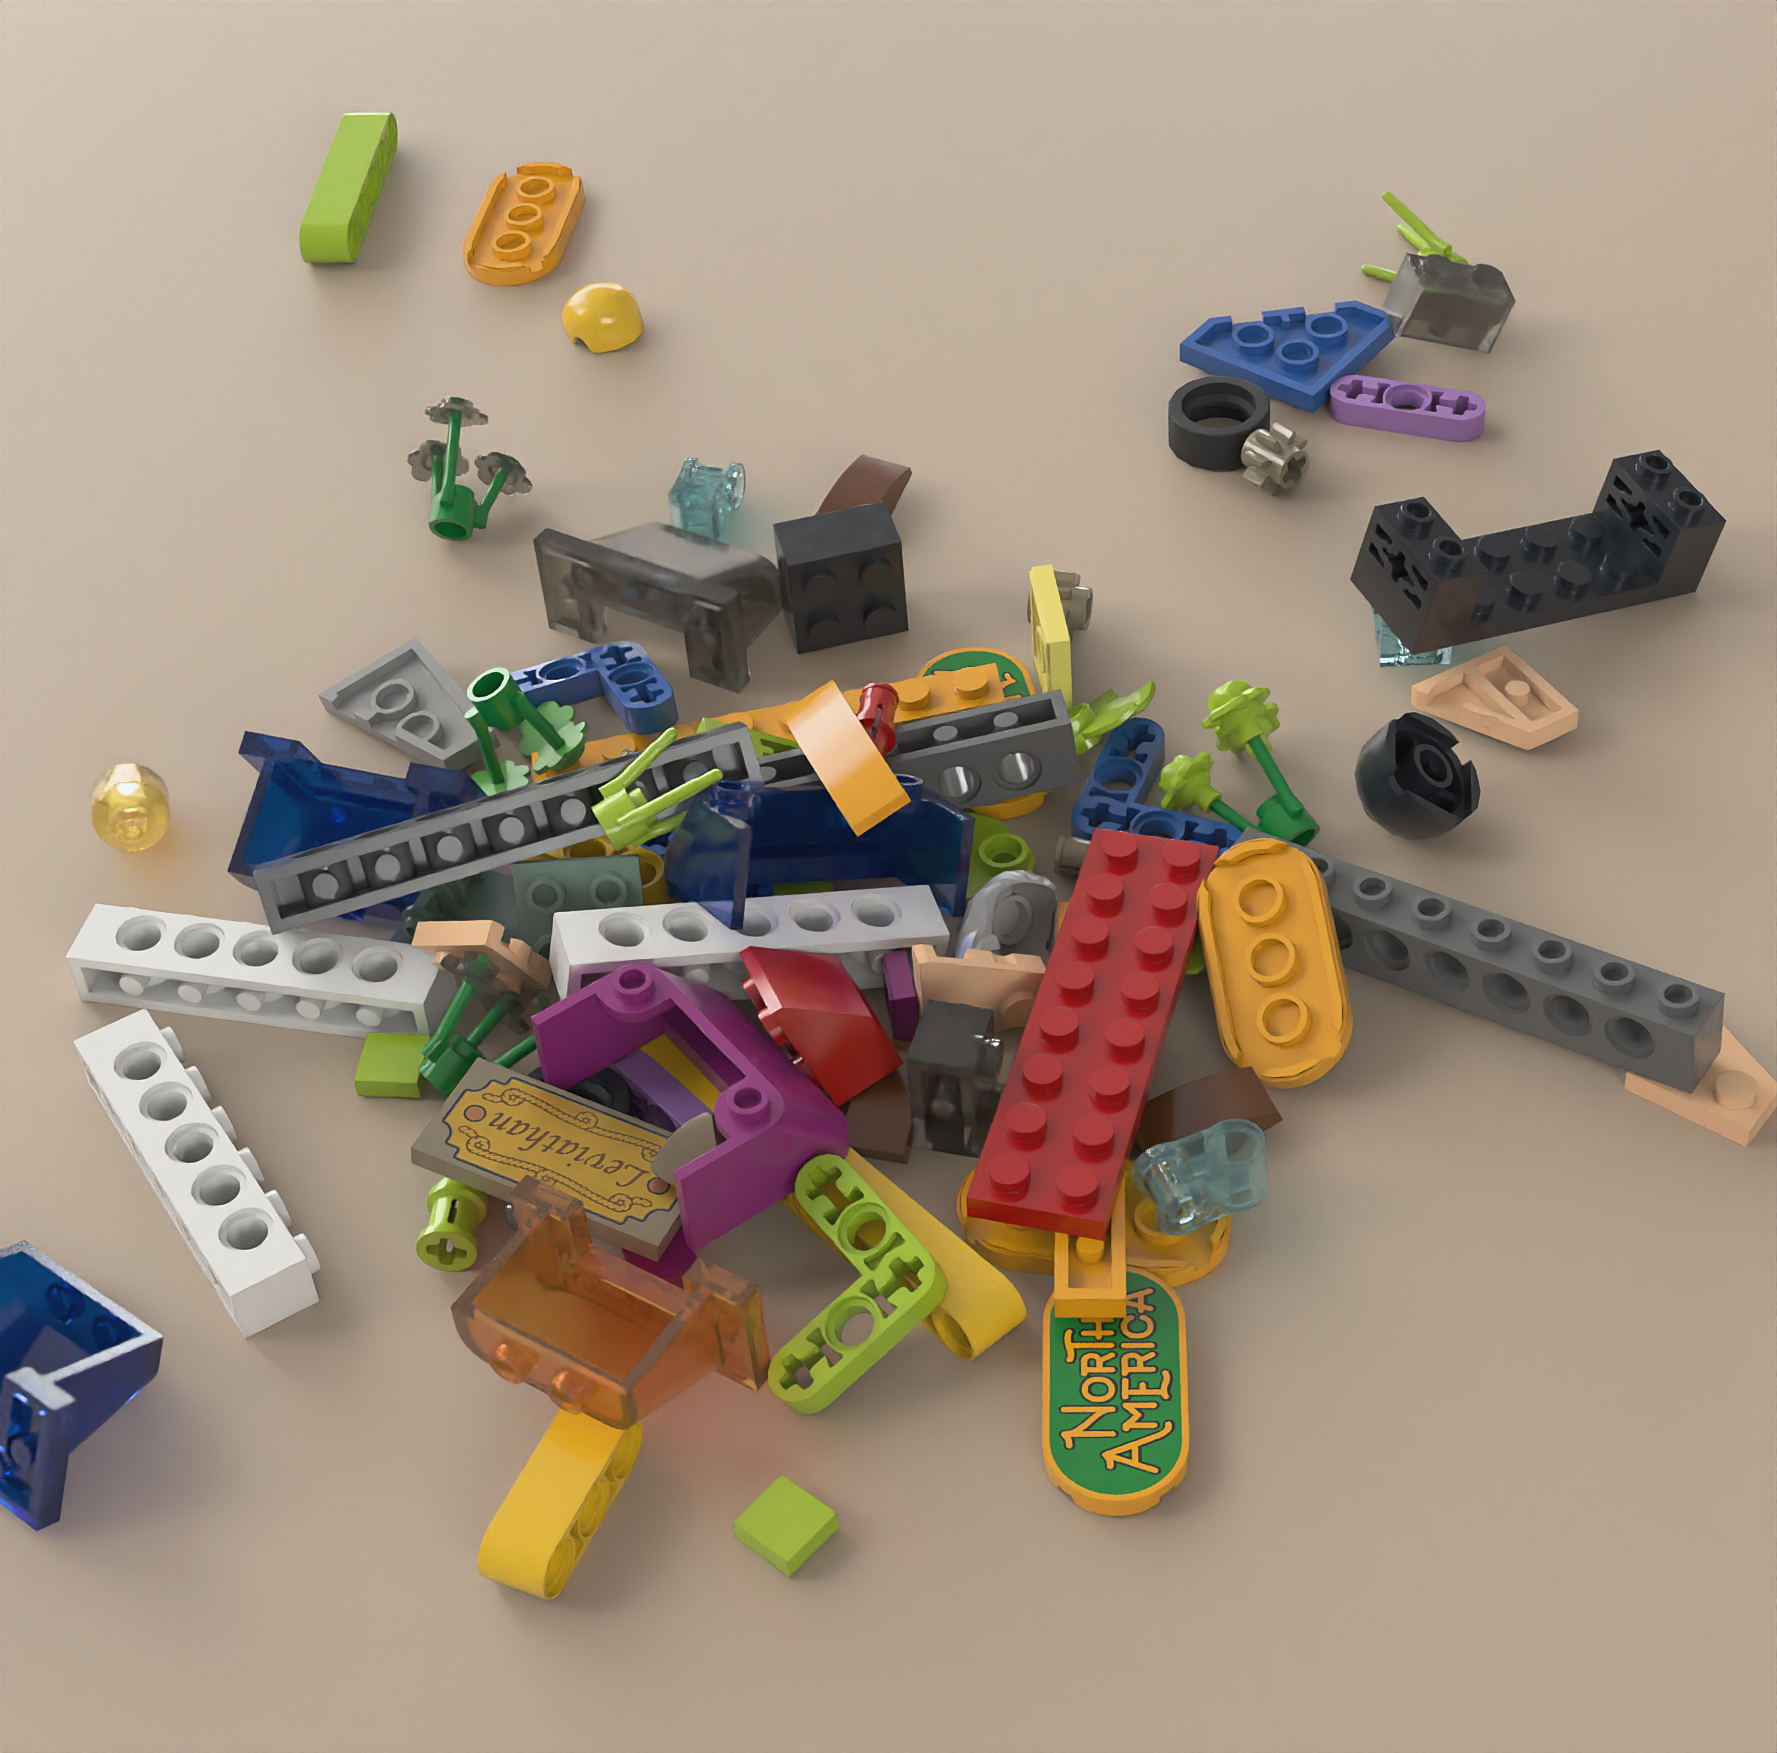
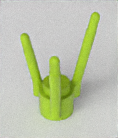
(1421, 238)
(628, 816)

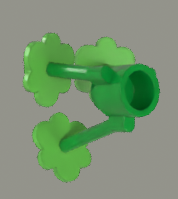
(547, 729)

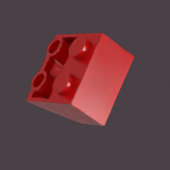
(820, 1019)

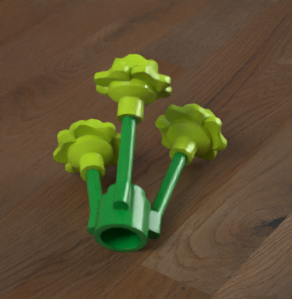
(1240, 725)

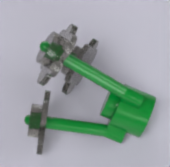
(453, 505)
(450, 1060)

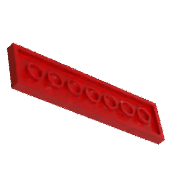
(1093, 1037)

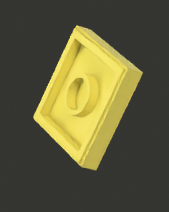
(1050, 634)

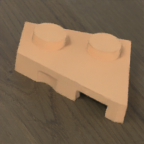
(1499, 699)
(517, 962)
(980, 980)
(1730, 1099)

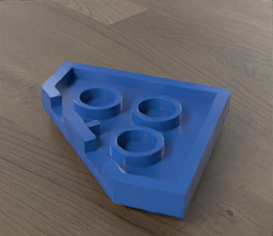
(1291, 352)

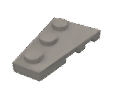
(410, 706)

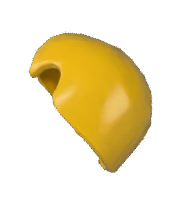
(602, 316)

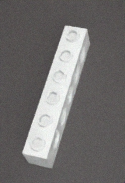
(700, 948)
(258, 977)
(198, 1173)

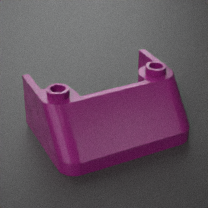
(765, 1105)

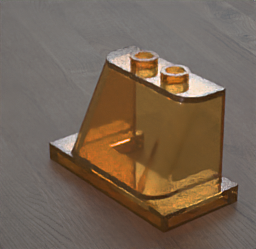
(599, 1328)

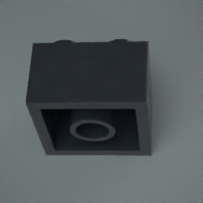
(841, 577)

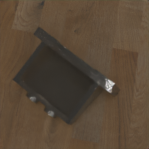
(667, 577)

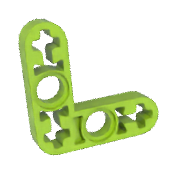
(881, 1274)

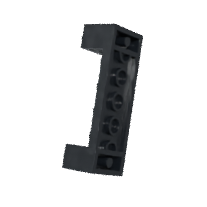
(1635, 548)

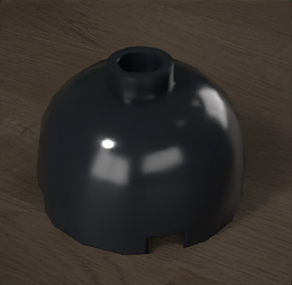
(1414, 778)

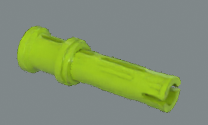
(451, 1223)

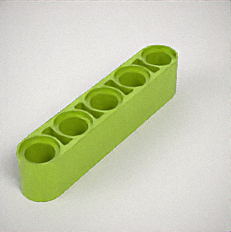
(348, 188)

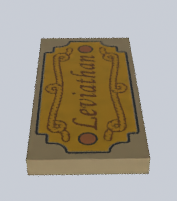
(512, 1126)

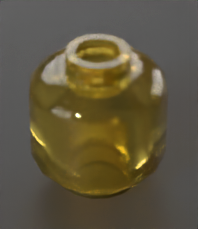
(130, 807)

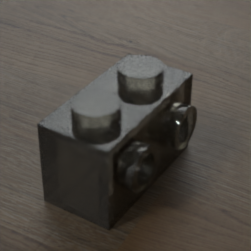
(1448, 302)
(954, 1077)

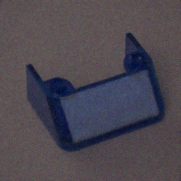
(800, 835)

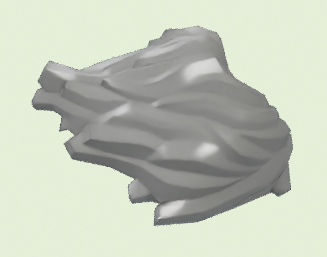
(1010, 917)

